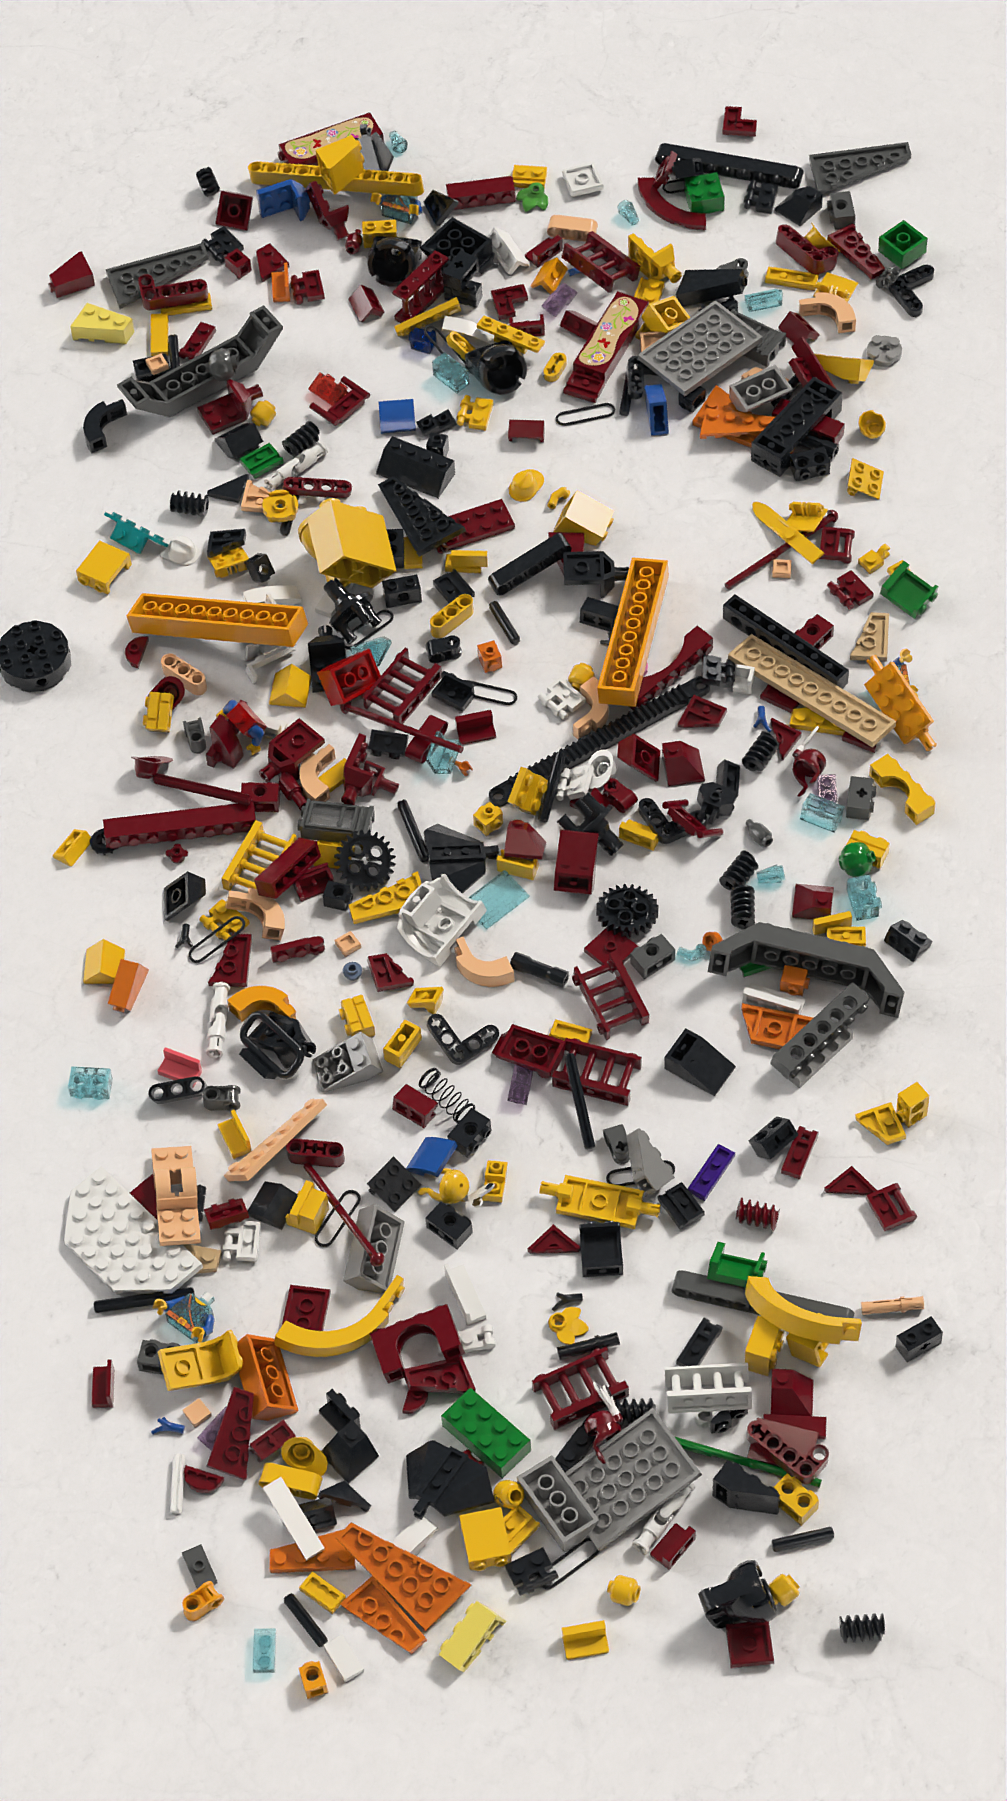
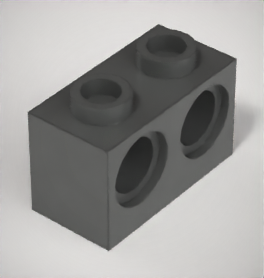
(152, 1364)

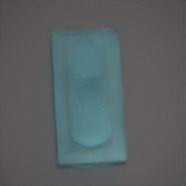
(264, 1650)

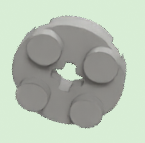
(880, 343)

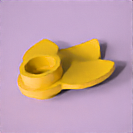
(570, 1327)

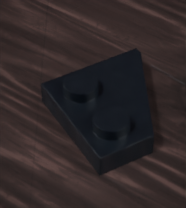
(439, 206)
(225, 541)

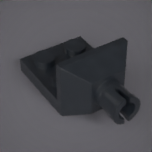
(592, 569)
(324, 651)
(265, 1038)

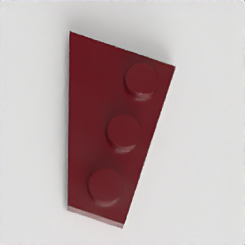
(234, 963)
(439, 1376)

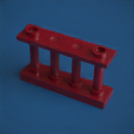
(606, 252)
(428, 294)
(410, 701)
(622, 981)
(601, 1088)
(579, 1407)

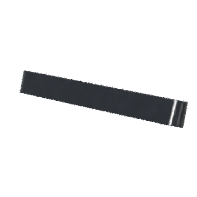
(736, 166)

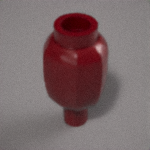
(354, 242)

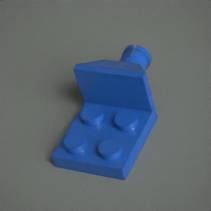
(283, 197)

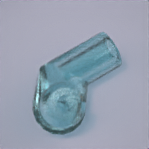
(693, 954)

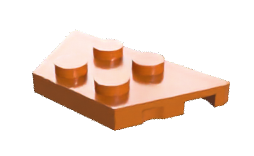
(771, 1026)

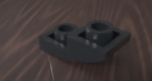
(436, 424)
(722, 1420)

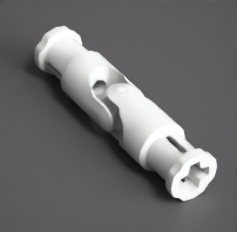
(296, 465)
(217, 1029)
(652, 1530)

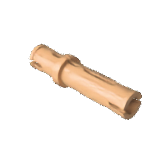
(894, 1305)

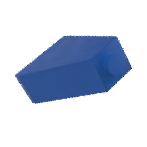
(656, 409)

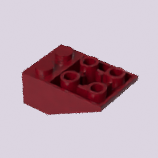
(576, 862)

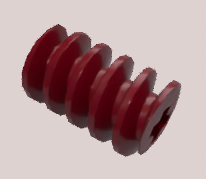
(757, 1214)

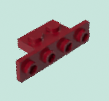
(806, 364)

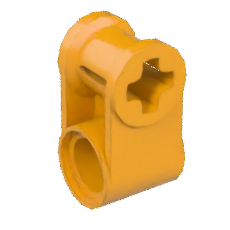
(205, 1599)

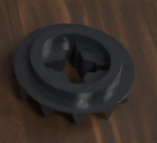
(97, 845)

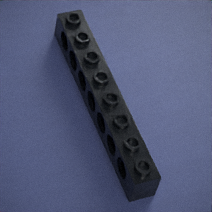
(755, 622)

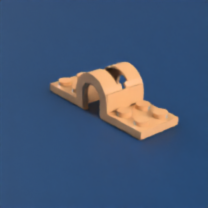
(176, 1214)

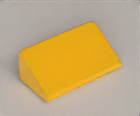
(73, 847)

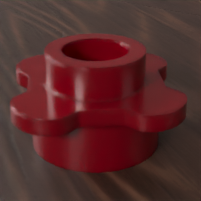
(177, 858)

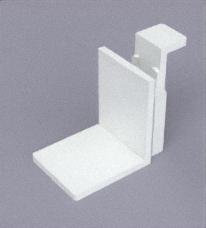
(265, 653)

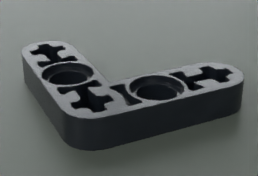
(926, 273)
(641, 370)
(668, 827)
(462, 1046)

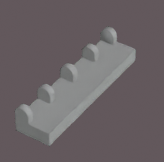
(822, 1058)

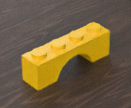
(888, 773)

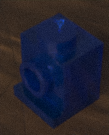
(420, 342)

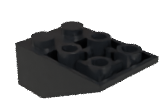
(698, 1062)
(744, 1491)

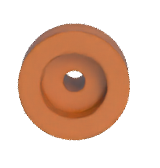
(711, 939)

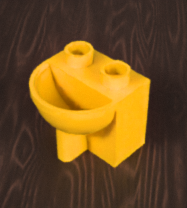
(348, 543)

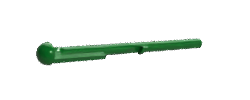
(750, 1463)

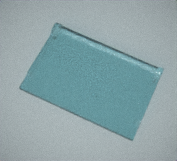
(499, 898)

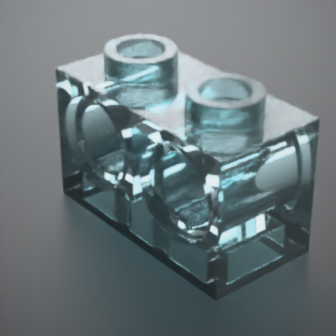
(450, 372)
(860, 898)
(90, 1078)

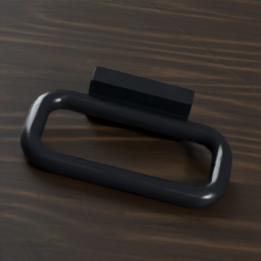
(259, 1059)

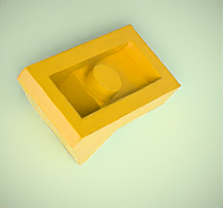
(427, 997)

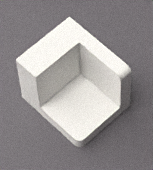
(744, 679)

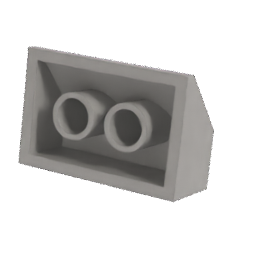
(759, 389)

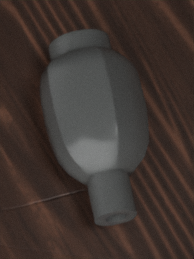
(759, 833)

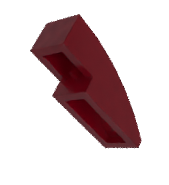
(226, 742)

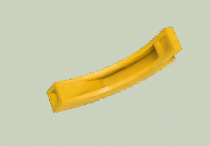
(798, 1320)

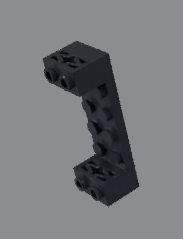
(775, 443)

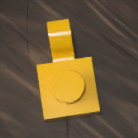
(873, 560)

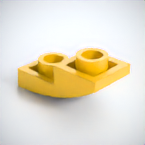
(495, 1174)

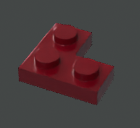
(735, 125)
(506, 297)

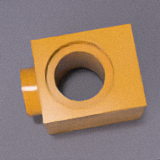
(316, 1687)

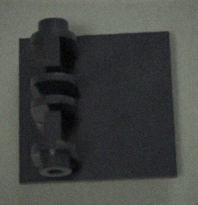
(393, 1184)

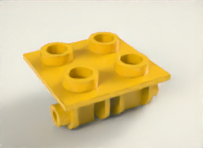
(836, 285)
(864, 479)
(806, 515)
(227, 559)

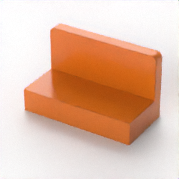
(281, 285)

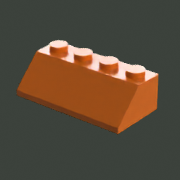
(266, 1377)

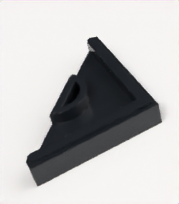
(230, 490)
(345, 1496)

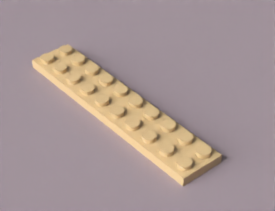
(813, 690)

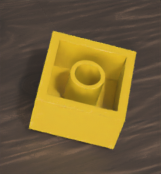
(763, 1347)

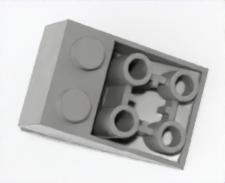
(348, 1063)
(647, 1166)

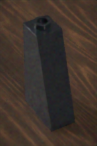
(709, 285)

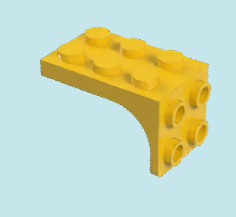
(201, 1362)

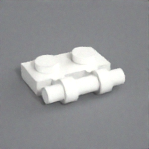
(565, 694)
(578, 780)
(248, 1241)

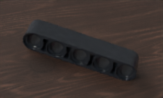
(529, 564)

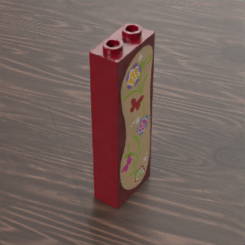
(302, 149)
(611, 337)

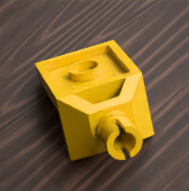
(653, 265)

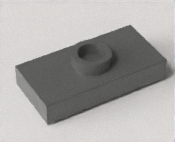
(199, 1566)

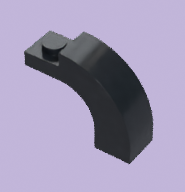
(97, 419)

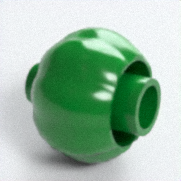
(856, 859)

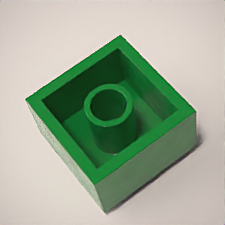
(704, 193)
(902, 244)

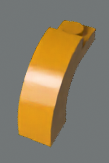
(260, 998)

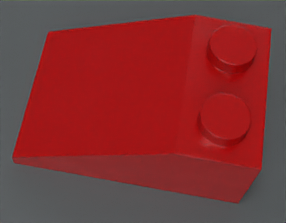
(349, 677)

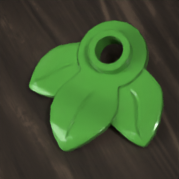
(532, 198)

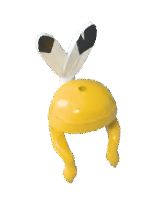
(455, 1188)

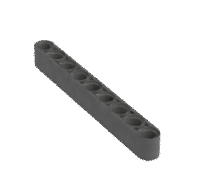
(701, 1289)

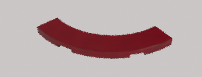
(667, 211)

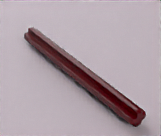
(202, 789)

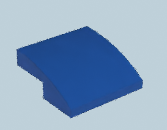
(397, 416)
(432, 1156)

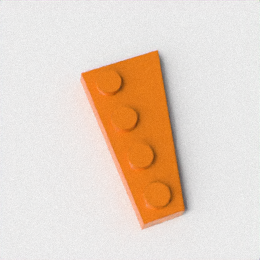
(383, 1614)

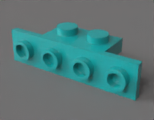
(131, 536)

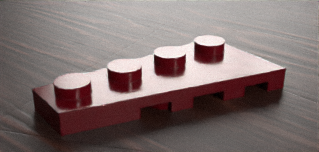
(233, 1437)

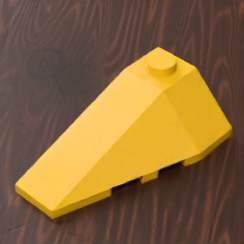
(846, 368)

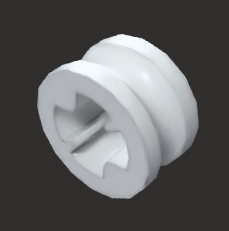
(703, 1423)

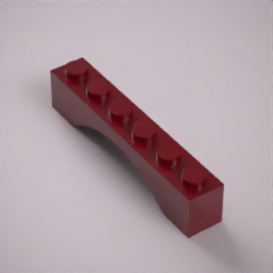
(695, 645)

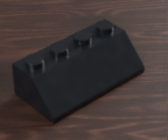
(416, 467)

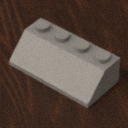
(384, 1234)
(557, 1503)

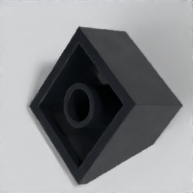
(239, 440)

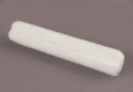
(177, 1484)

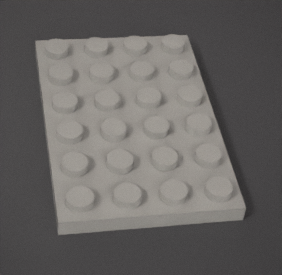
(700, 348)
(640, 1474)

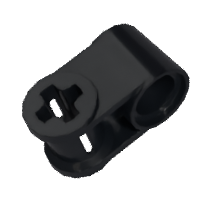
(442, 650)

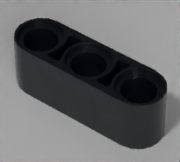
(167, 1087)

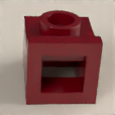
(238, 263)

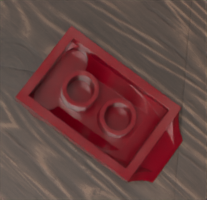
(530, 1050)

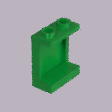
(908, 591)
(734, 1269)

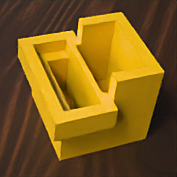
(308, 1209)
(807, 1350)

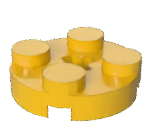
(276, 514)

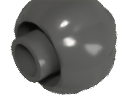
(222, 365)

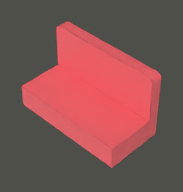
(179, 1066)

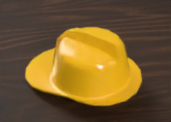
(817, 239)
(526, 485)
(304, 1455)

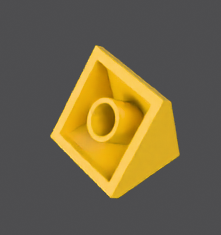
(290, 687)
(102, 962)

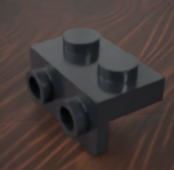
(454, 691)
(388, 744)
(907, 940)
(338, 1412)

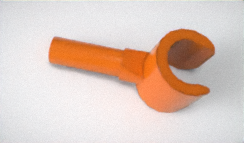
(463, 766)

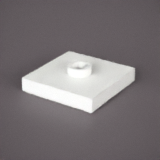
(582, 179)

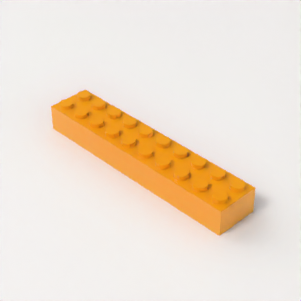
(217, 619)
(633, 632)

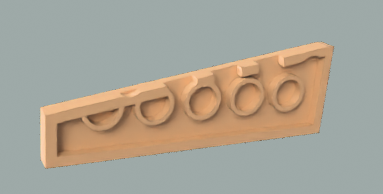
(274, 1143)

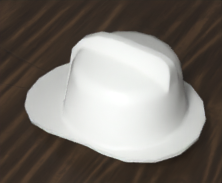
(180, 550)
(603, 767)

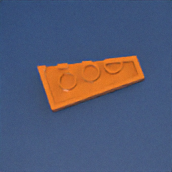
(725, 422)
(334, 1557)

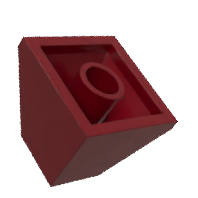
(234, 210)
(640, 756)
(682, 763)
(523, 841)
(812, 901)
(791, 1393)

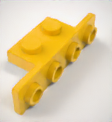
(519, 339)

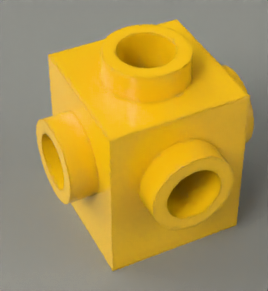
(488, 818)

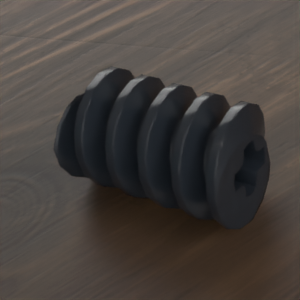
(301, 439)
(189, 504)
(760, 752)
(739, 871)
(742, 906)
(633, 1410)
(862, 1628)

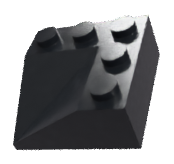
(455, 237)

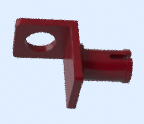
(381, 782)

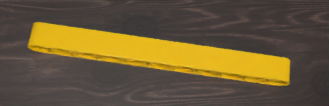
(367, 181)

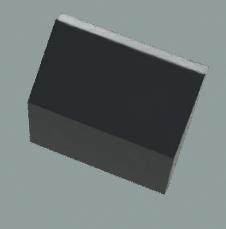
(272, 1204)

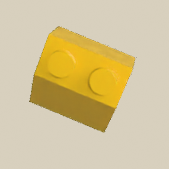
(664, 315)

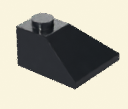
(801, 205)
(182, 894)
(350, 1452)

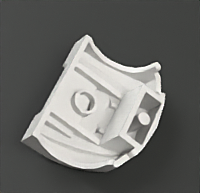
(436, 918)

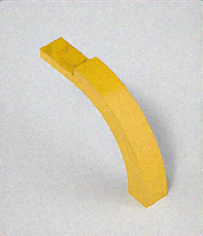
(341, 1341)

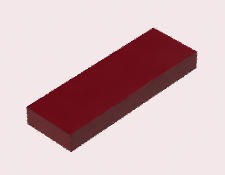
(811, 1423)

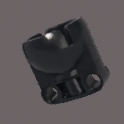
(390, 264)
(497, 367)
(739, 1598)

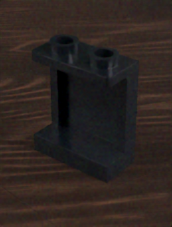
(601, 1249)

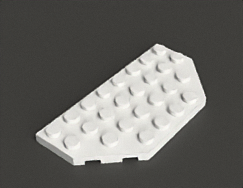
(122, 1239)

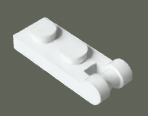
(470, 1339)

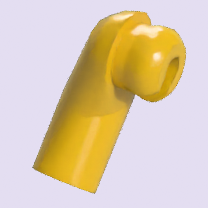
(555, 496)

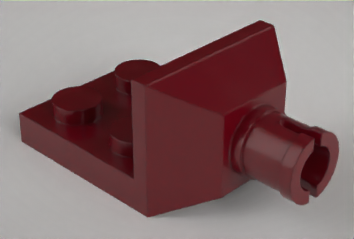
(331, 220)
(231, 408)
(291, 749)
(356, 780)

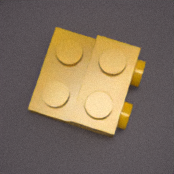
(528, 791)

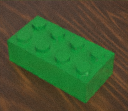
(486, 1433)

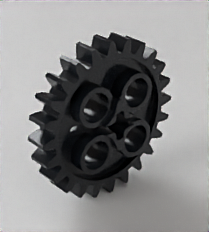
(366, 843)
(627, 910)

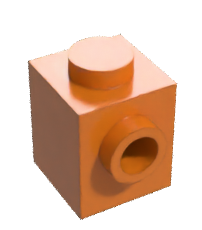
(489, 656)
(794, 980)

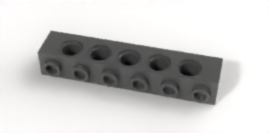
(851, 996)

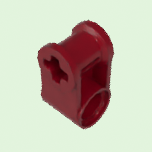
(619, 795)

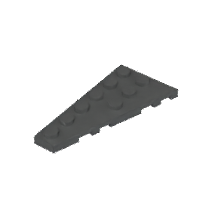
(846, 166)
(161, 267)

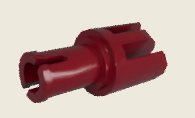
(292, 789)

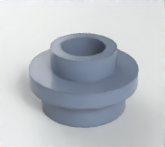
(352, 975)

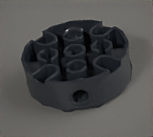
(34, 656)

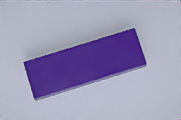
(711, 1172)

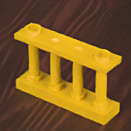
(247, 849)

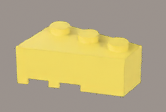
(102, 324)
(470, 1635)

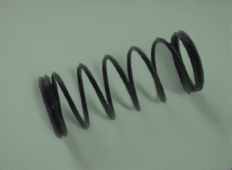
(436, 1076)

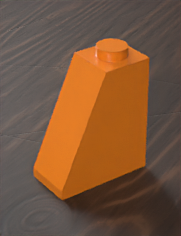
(127, 985)

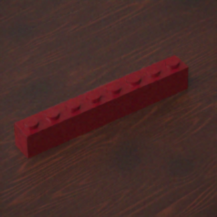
(178, 825)

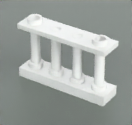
(708, 1399)

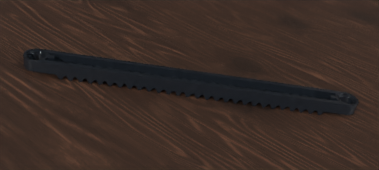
(610, 734)

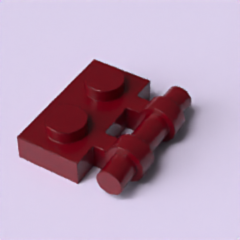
(313, 286)
(853, 586)
(226, 1213)

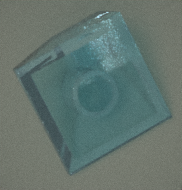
(377, 646)

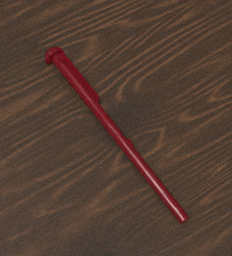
(832, 516)
(347, 707)
(376, 1259)

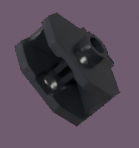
(713, 802)

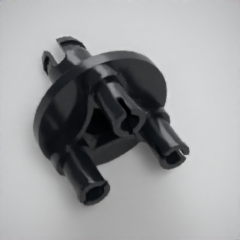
(348, 607)
(594, 823)

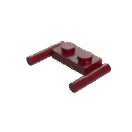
(345, 406)
(687, 821)

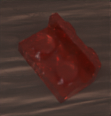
(327, 389)

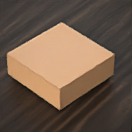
(157, 364)
(781, 568)
(347, 943)
(197, 1412)

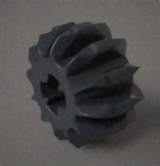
(207, 181)

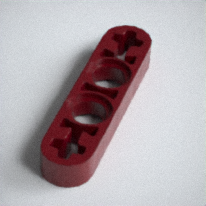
(317, 484)

